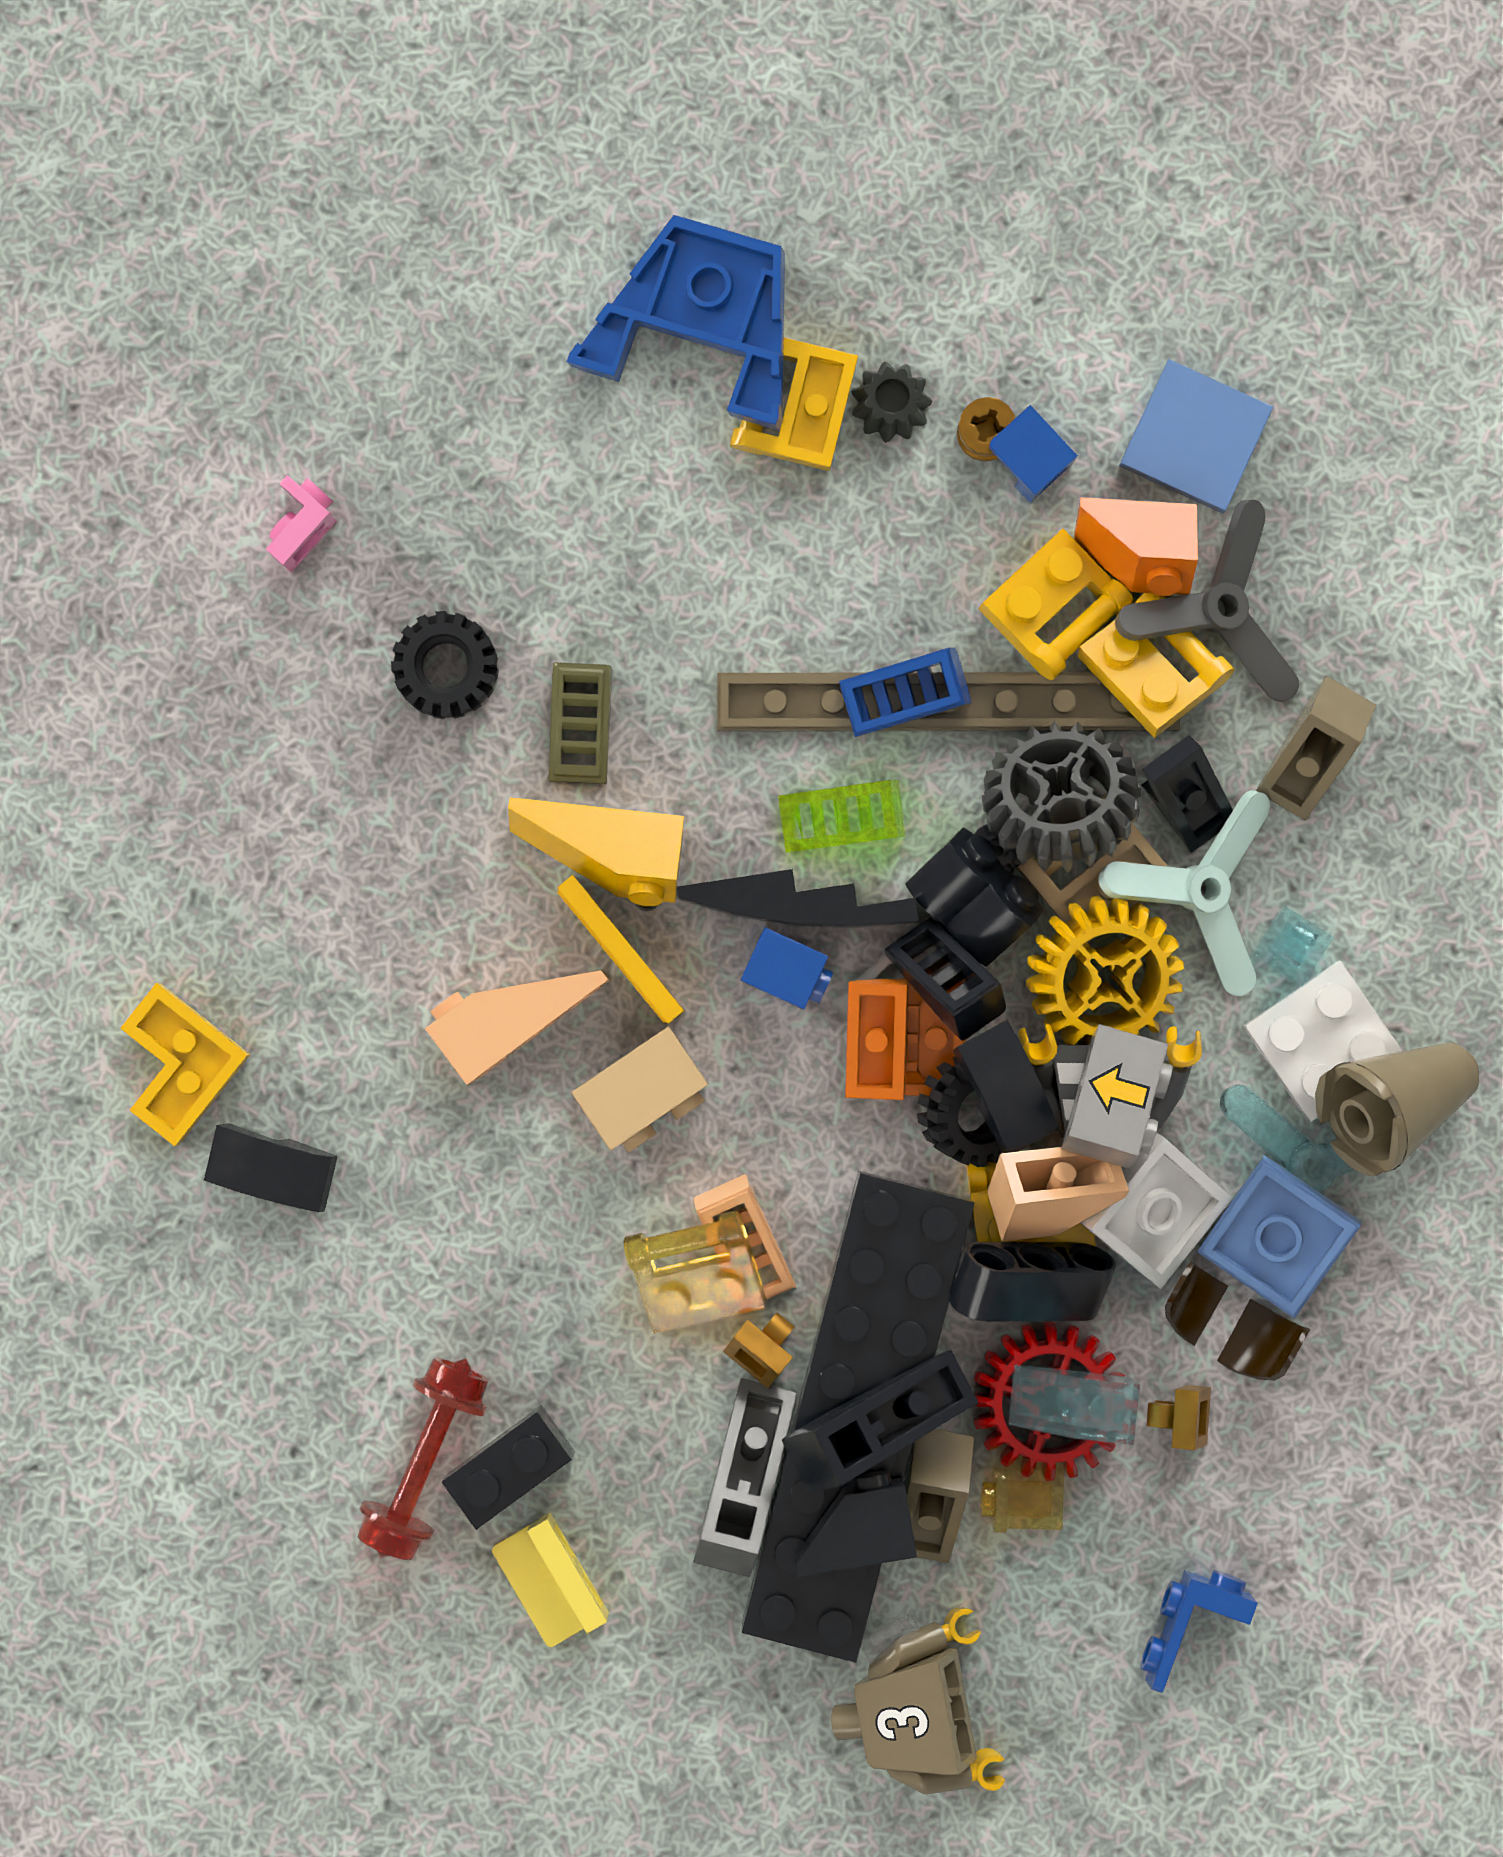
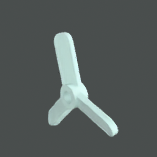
(1183, 888)

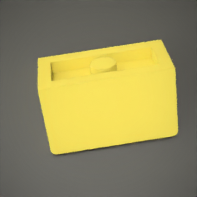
(550, 1581)

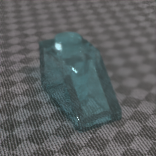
(1075, 1404)

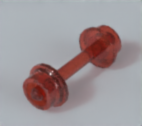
(392, 1528)

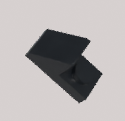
(1187, 793)

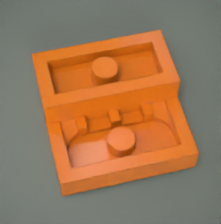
(893, 1040)

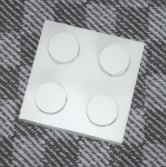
(1317, 1029)
(1163, 1212)

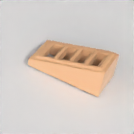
(733, 1194)

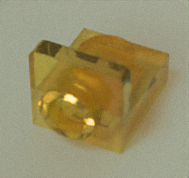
(1023, 1501)

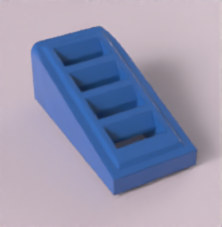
(953, 676)

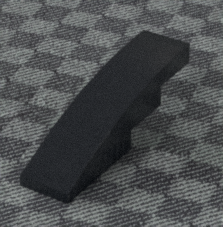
(775, 900)

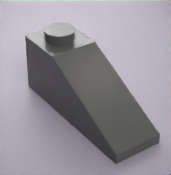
(745, 1478)

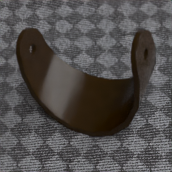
(1261, 1341)

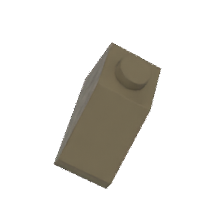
(1317, 747)
(938, 1490)

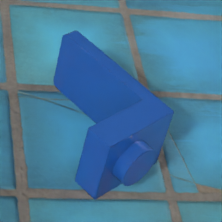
(1219, 1594)

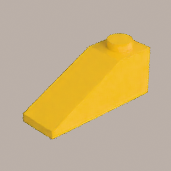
(617, 849)

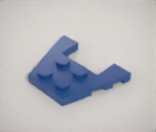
(708, 291)

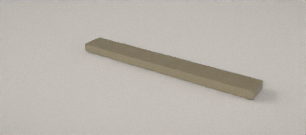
(998, 703)

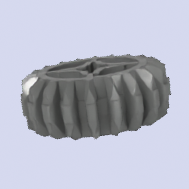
(1067, 815)

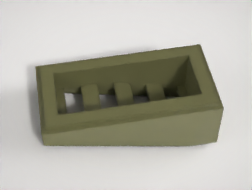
(580, 673)

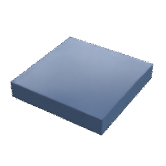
(1196, 436)
(1279, 1236)

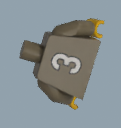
(918, 1715)

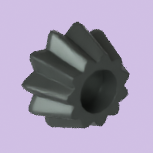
(891, 402)

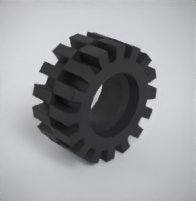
(439, 630)
(942, 1119)

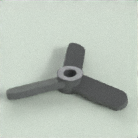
(1201, 610)

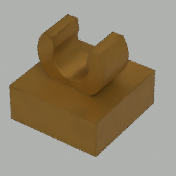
(760, 1350)
(1186, 1416)

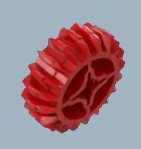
(1000, 1384)

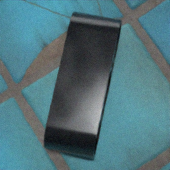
(1032, 1281)

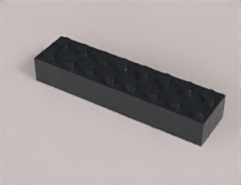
(875, 1323)

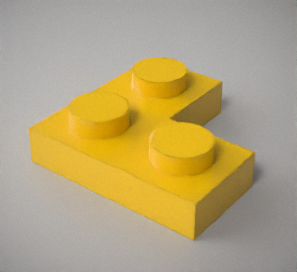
(196, 1057)

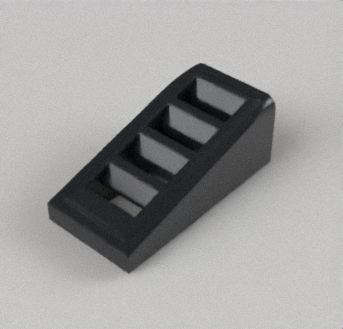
(967, 1006)

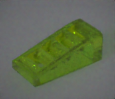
(891, 809)

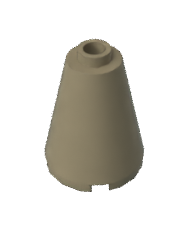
(1393, 1102)

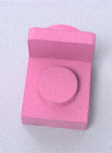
(300, 532)

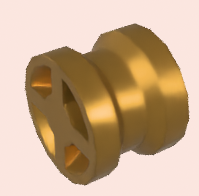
(976, 438)

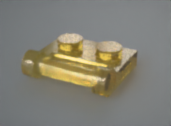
(700, 1287)

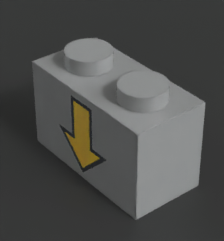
(1117, 1096)

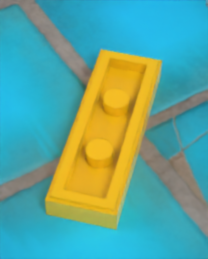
(619, 950)

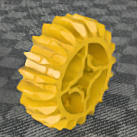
(1122, 959)

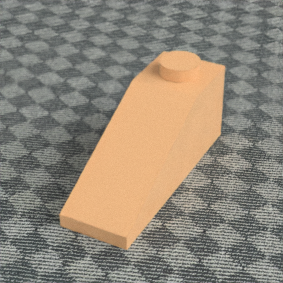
(497, 1022)

